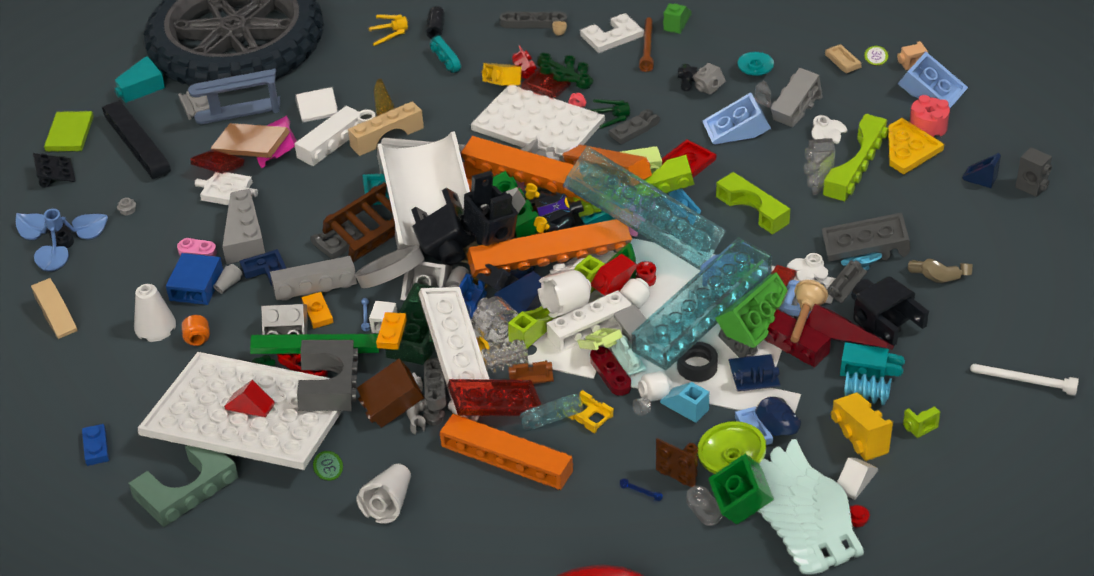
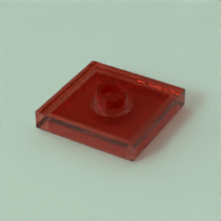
(544, 85)
(217, 161)

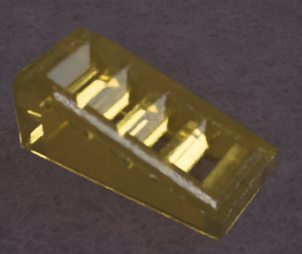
(382, 98)

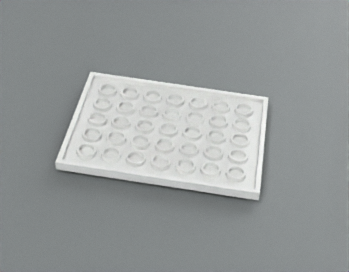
(196, 416)

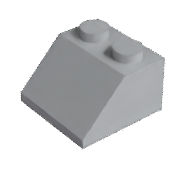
(427, 274)

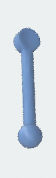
(365, 326)

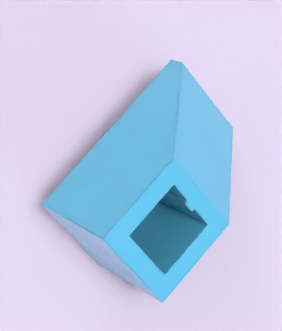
(688, 401)

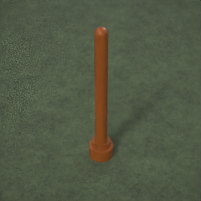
(646, 62)

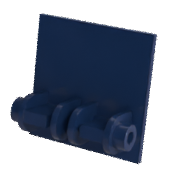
(754, 372)

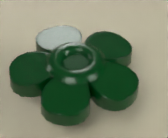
(264, 360)

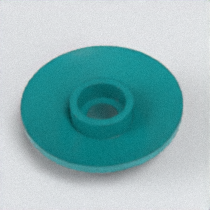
(755, 63)

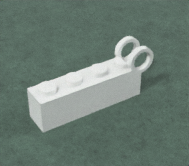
(329, 135)

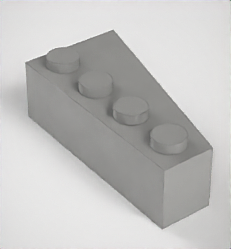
(242, 229)

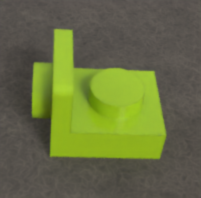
(922, 423)

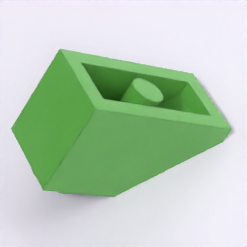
(675, 17)

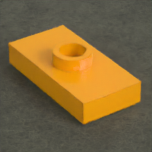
(317, 310)

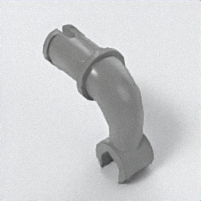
(413, 415)

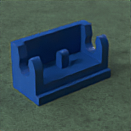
(472, 293)

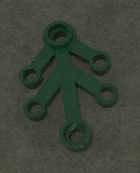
(582, 81)

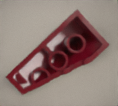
(842, 329)

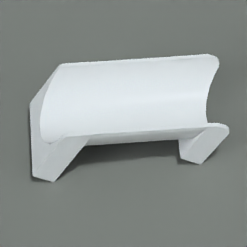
(417, 180)

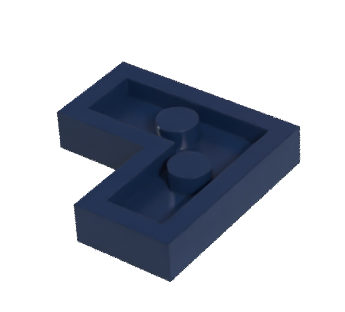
(262, 264)

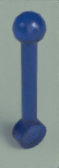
(624, 483)

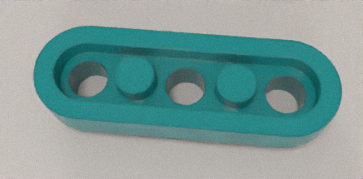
(445, 54)

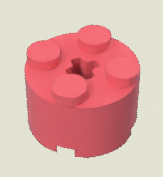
(930, 115)

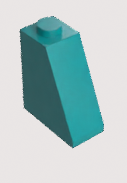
(139, 81)

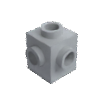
(709, 78)

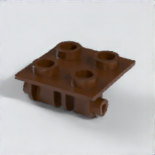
(677, 462)

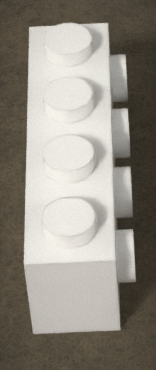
(581, 322)

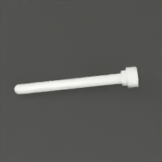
(1068, 385)

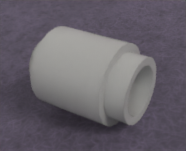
(456, 276)

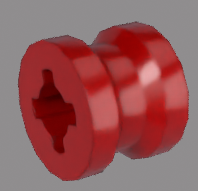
(646, 271)

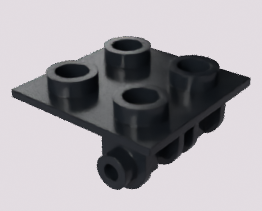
(53, 167)

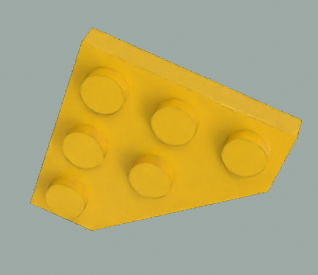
(910, 146)

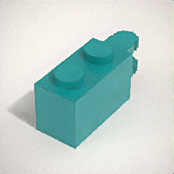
(870, 361)

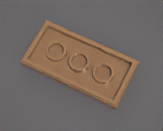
(250, 140)

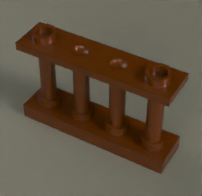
(372, 238)

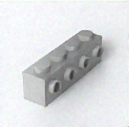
(313, 278)

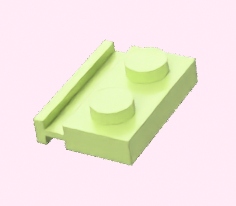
(602, 337)

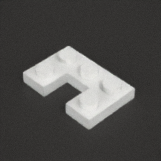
(624, 32)

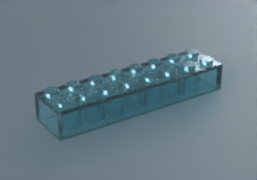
(644, 208)
(696, 305)

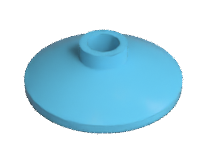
(865, 260)

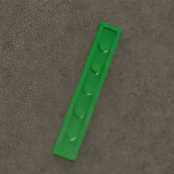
(292, 343)

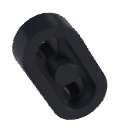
(63, 237)

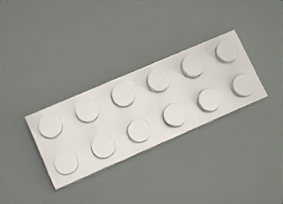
(452, 334)

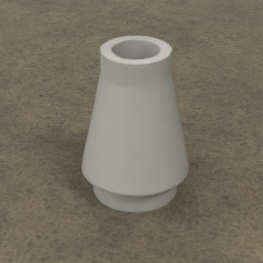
(229, 276)

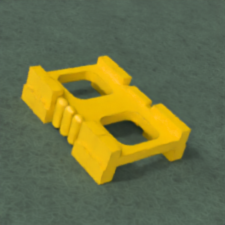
(593, 407)

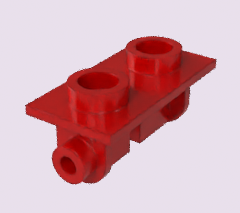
(522, 60)

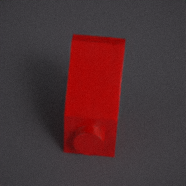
(613, 275)

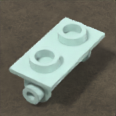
(628, 360)

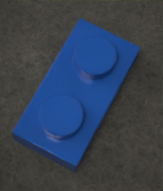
(95, 444)

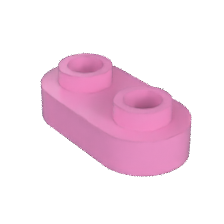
(197, 247)

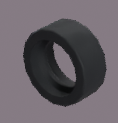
(698, 373)

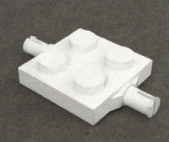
(219, 187)

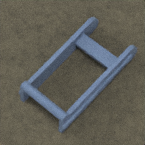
(219, 113)

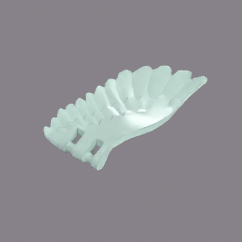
(808, 511)

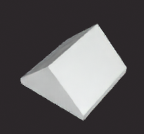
(316, 104)

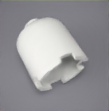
(564, 292)

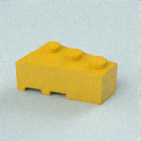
(862, 426)

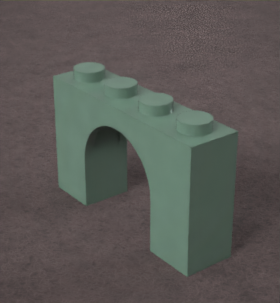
(169, 503)

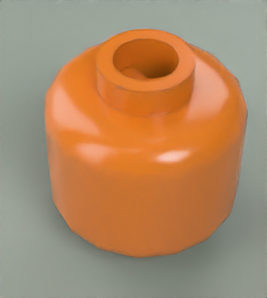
(195, 330)

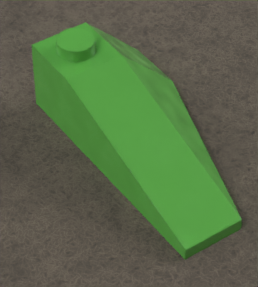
(752, 313)

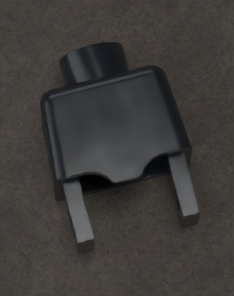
(498, 219)
(443, 231)
(885, 307)

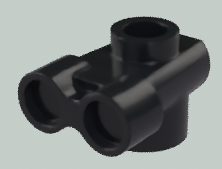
(686, 74)

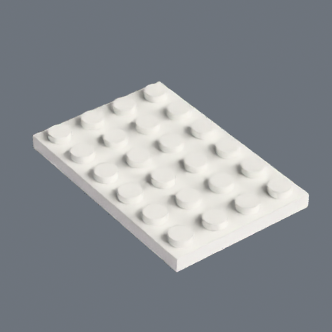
(523, 116)

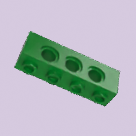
(525, 217)

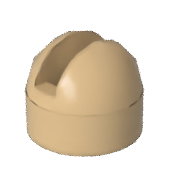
(559, 27)

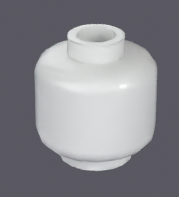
(636, 292)
(654, 386)

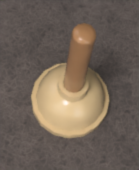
(807, 295)

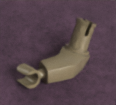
(937, 271)

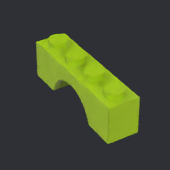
(738, 191)

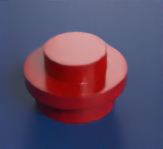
(859, 515)

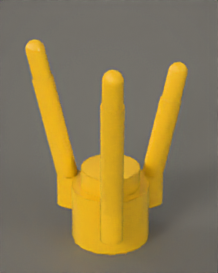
(398, 24)

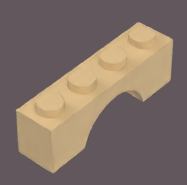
(366, 135)

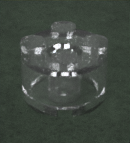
(492, 319)

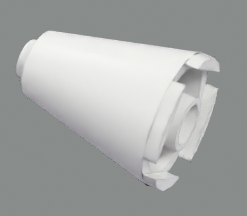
(152, 315)
(385, 494)

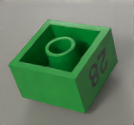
(740, 489)

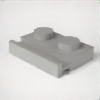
(193, 104)

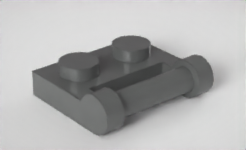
(336, 245)

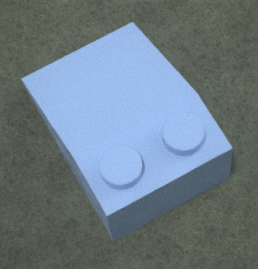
(932, 79)
(737, 121)

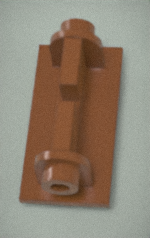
(538, 373)

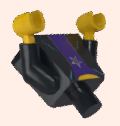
(553, 210)

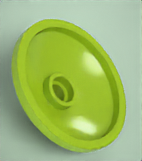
(728, 442)

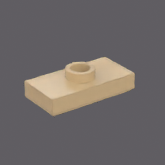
(843, 58)

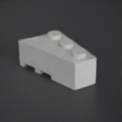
(797, 97)

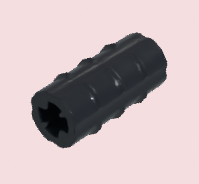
(435, 22)

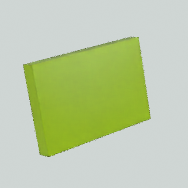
(69, 131)

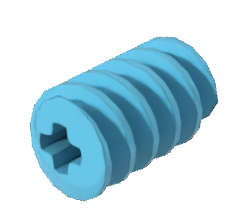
(868, 388)

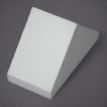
(856, 476)

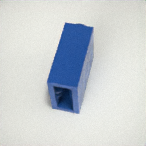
(194, 278)

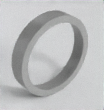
(389, 266)

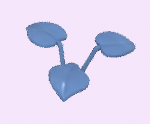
(52, 257)

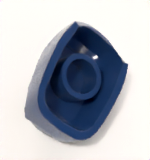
(777, 417)

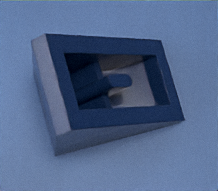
(984, 171)

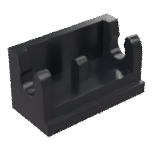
(498, 278)

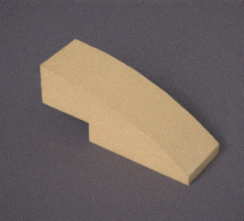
(54, 308)

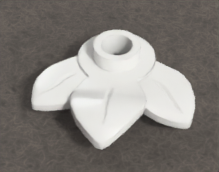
(827, 128)
(561, 267)
(809, 268)

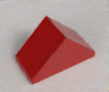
(250, 400)

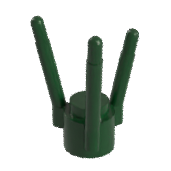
(620, 109)

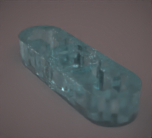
(551, 412)

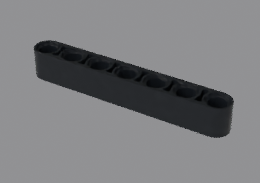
(136, 139)

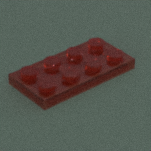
(492, 396)

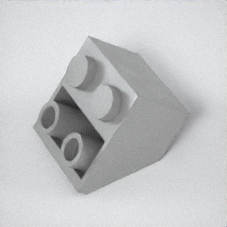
(284, 319)

